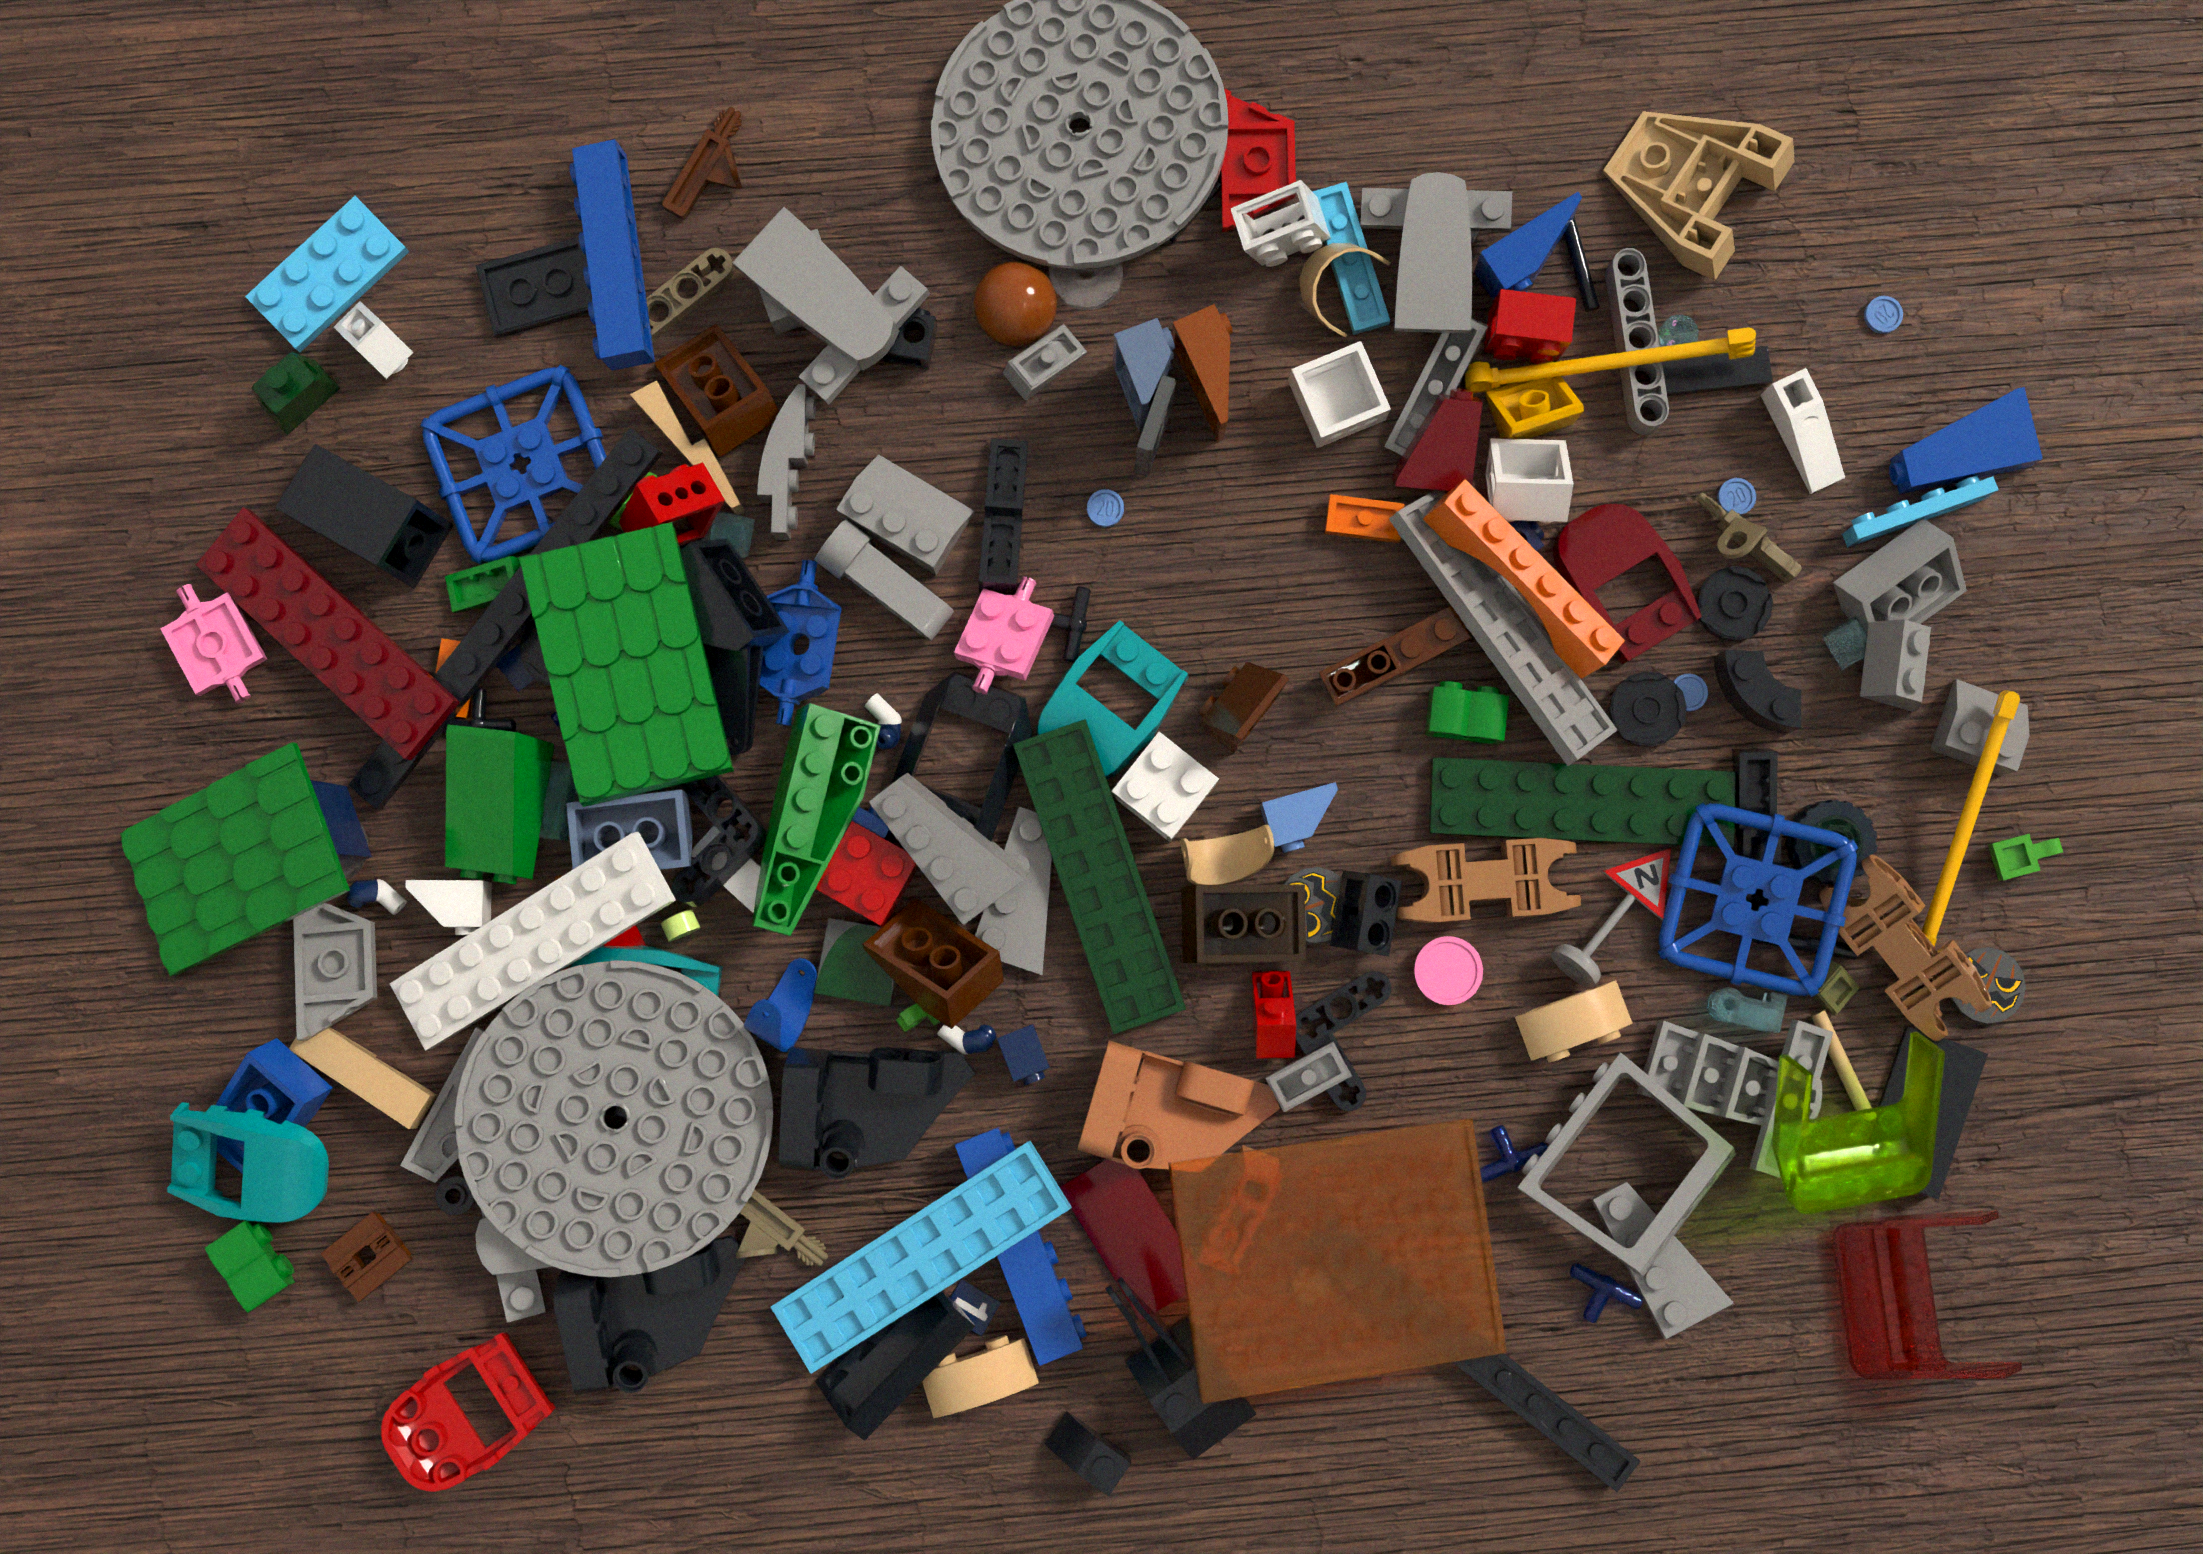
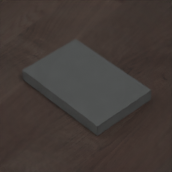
(1155, 426)

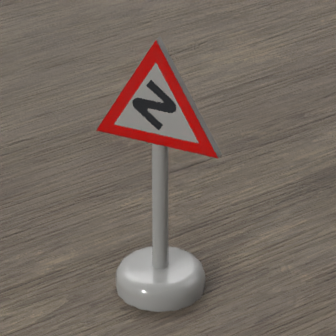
(1643, 881)

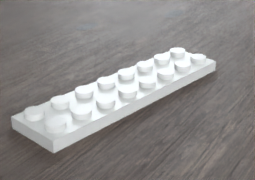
(533, 940)

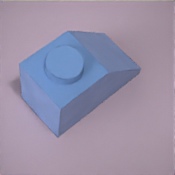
(1297, 816)

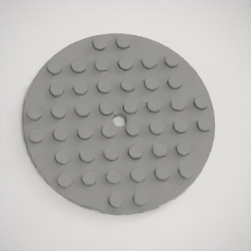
(1092, 193)
(538, 1132)

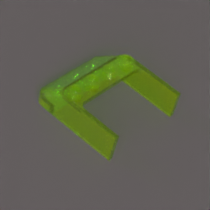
(1862, 1152)

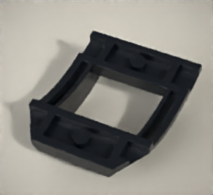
(996, 709)

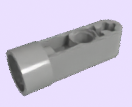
(851, 555)

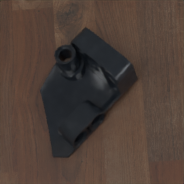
(862, 1104)
(641, 1317)

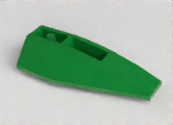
(811, 810)

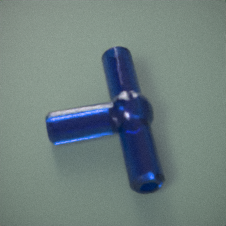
(1511, 1160)
(1605, 1288)

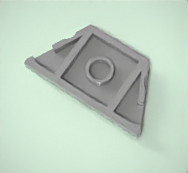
(332, 967)

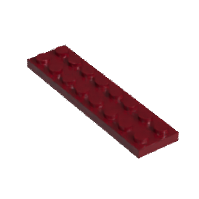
(327, 634)

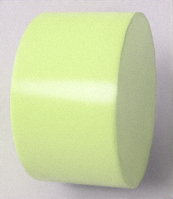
(680, 925)

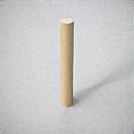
(1842, 1064)

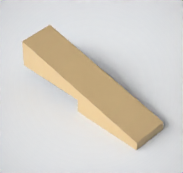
(659, 410)
(366, 1076)

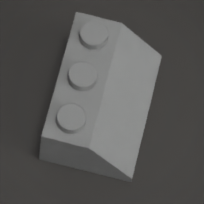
(905, 513)
(1904, 578)

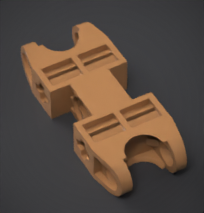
(1517, 878)
(1908, 950)

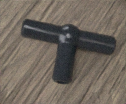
(1075, 624)
(478, 715)

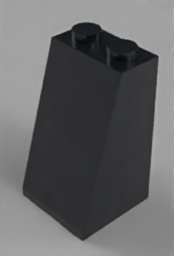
(364, 515)

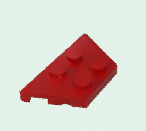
(1256, 157)

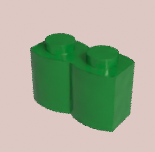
(1467, 714)
(251, 1264)

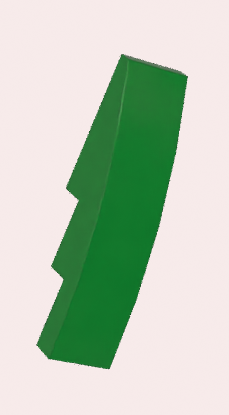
(481, 584)

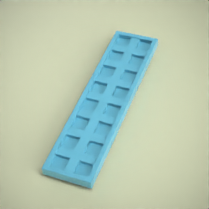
(921, 1256)

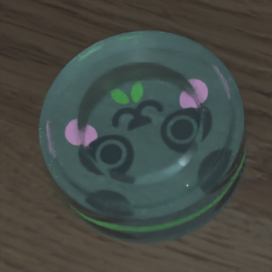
(1678, 330)

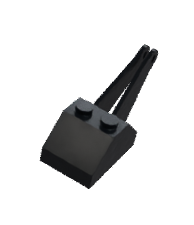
(734, 628)
(1170, 1382)

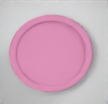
(1448, 970)

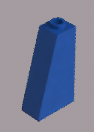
(1981, 444)

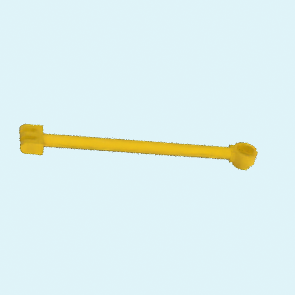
(1738, 344)
(2004, 711)

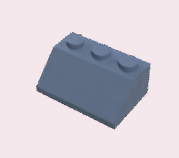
(1139, 361)
(659, 818)

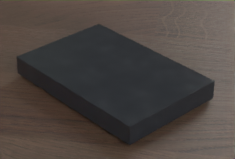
(535, 287)

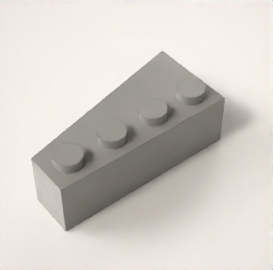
(947, 848)

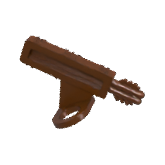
(709, 162)

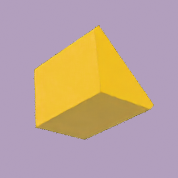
(1533, 407)

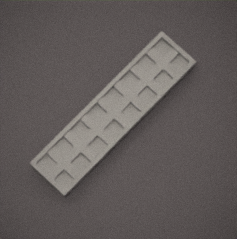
(1508, 636)

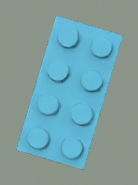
(327, 274)

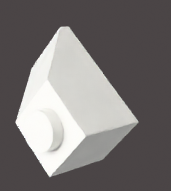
(373, 340)
(455, 902)

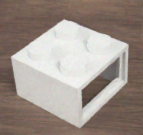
(1300, 235)
(1339, 394)
(1529, 479)
(1164, 786)

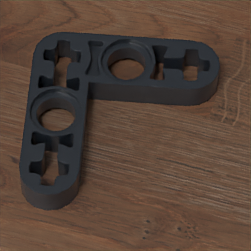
(728, 840)
(1326, 1036)

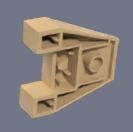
(1683, 172)

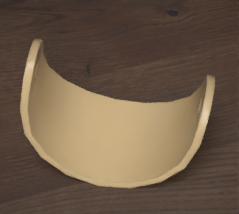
(1312, 271)
(1228, 857)

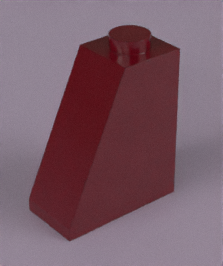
(1444, 444)

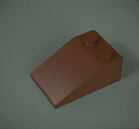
(718, 389)
(1242, 703)
(936, 962)

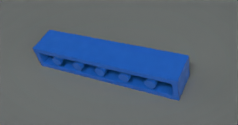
(612, 255)
(1029, 1266)

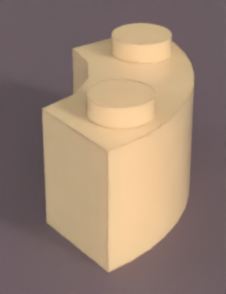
(1573, 1021)
(980, 1376)

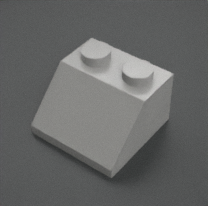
(1896, 663)
(1967, 724)

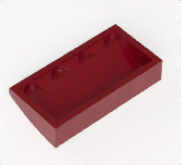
(1129, 1231)

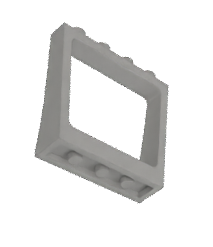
(1680, 1204)

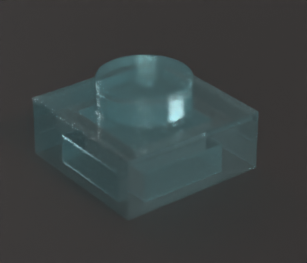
(736, 529)
(1847, 642)

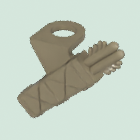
(1751, 539)
(773, 1227)

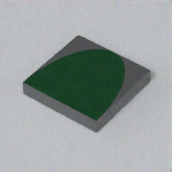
(848, 969)

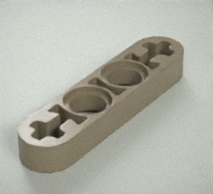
(681, 307)

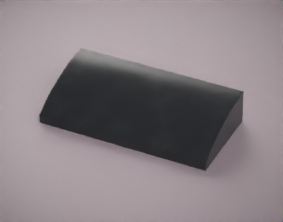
(1959, 1082)
(891, 1363)

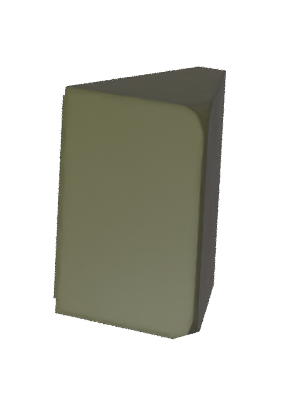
(1836, 989)

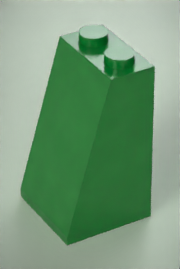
(494, 801)

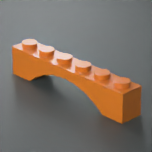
(1575, 628)

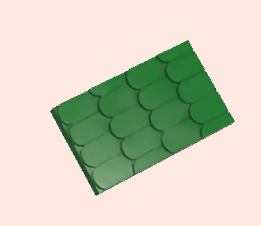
(626, 664)
(242, 857)

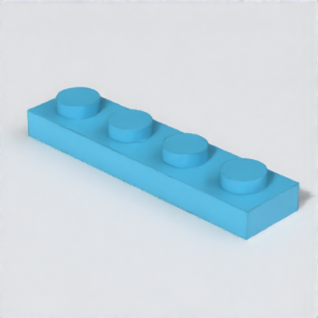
(1355, 269)
(1932, 505)

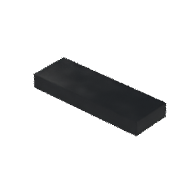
(1717, 373)

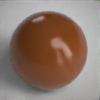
(1015, 303)

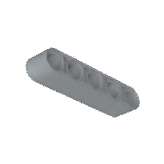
(1642, 325)

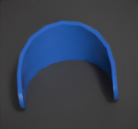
(787, 1009)

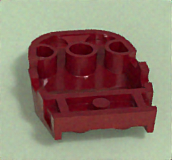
(1608, 544)

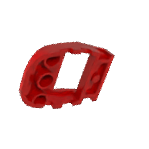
(432, 1435)

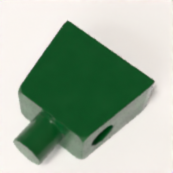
(293, 390)

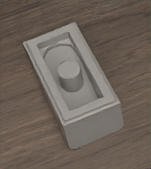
(1043, 362)
(1308, 1076)

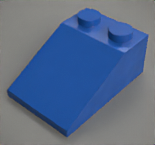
(1520, 256)
(276, 1084)

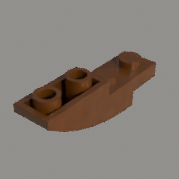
(1394, 656)

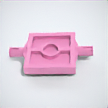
(1004, 634)
(213, 644)

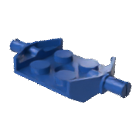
(804, 614)

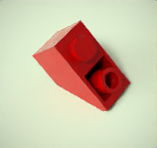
(1273, 1014)

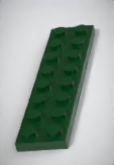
(1574, 801)
(1099, 876)

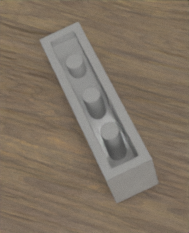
(1440, 375)

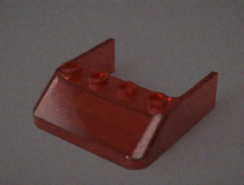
(1892, 1302)

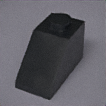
(1088, 1453)

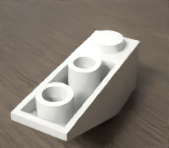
(1805, 429)

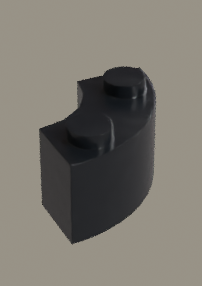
(1756, 692)

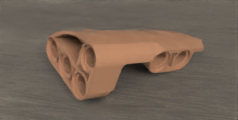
(1171, 1106)

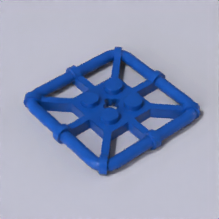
(498, 453)
(1779, 885)

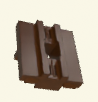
(346, 1253)

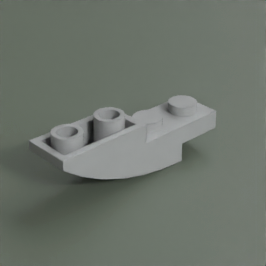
(786, 448)

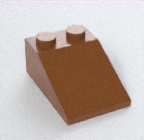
(1204, 355)

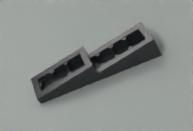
(1003, 516)
(1756, 793)

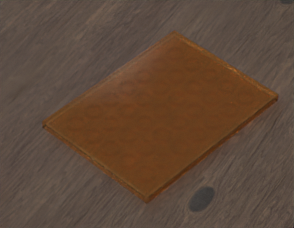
(1336, 1259)

